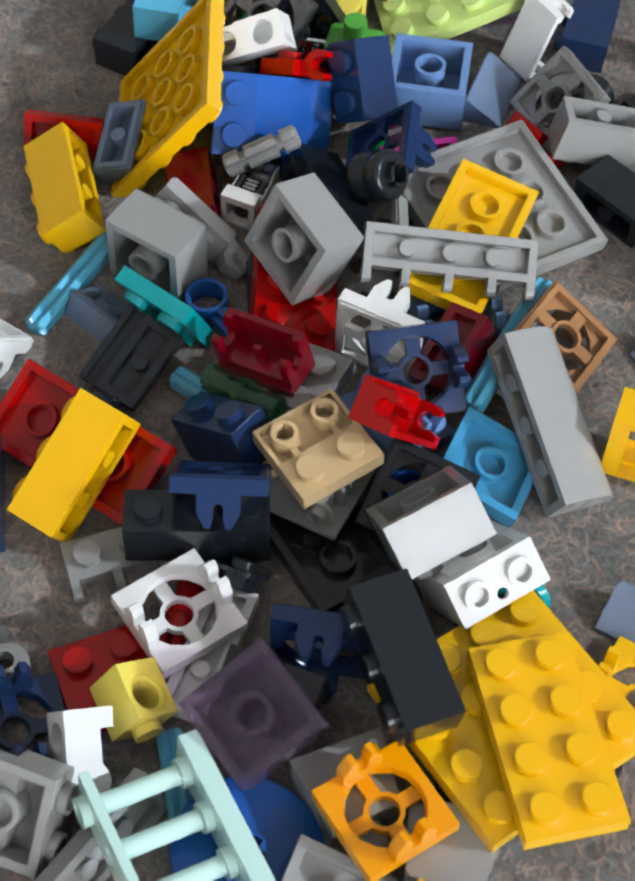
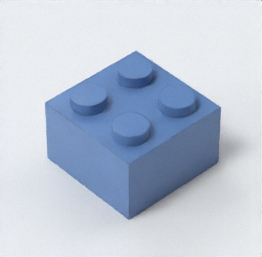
(433, 76)

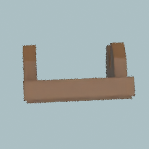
(579, 324)

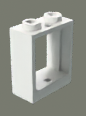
(469, 585)

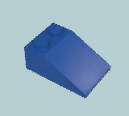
(265, 103)

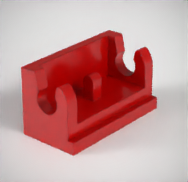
(394, 411)

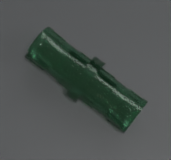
(245, 389)

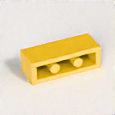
(63, 189)
(73, 466)

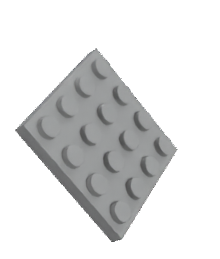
(557, 217)

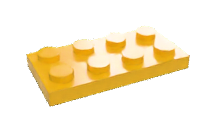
(478, 204)
(547, 740)

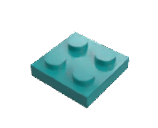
(164, 308)

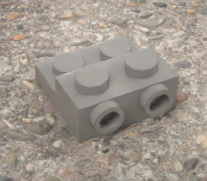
(32, 809)

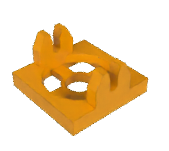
(396, 760)

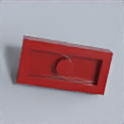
(86, 127)

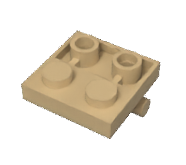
(317, 448)

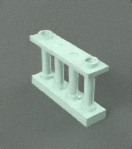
(212, 813)

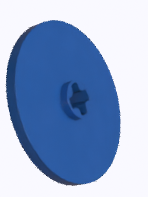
(271, 814)

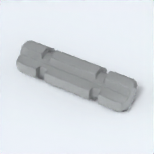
(261, 150)

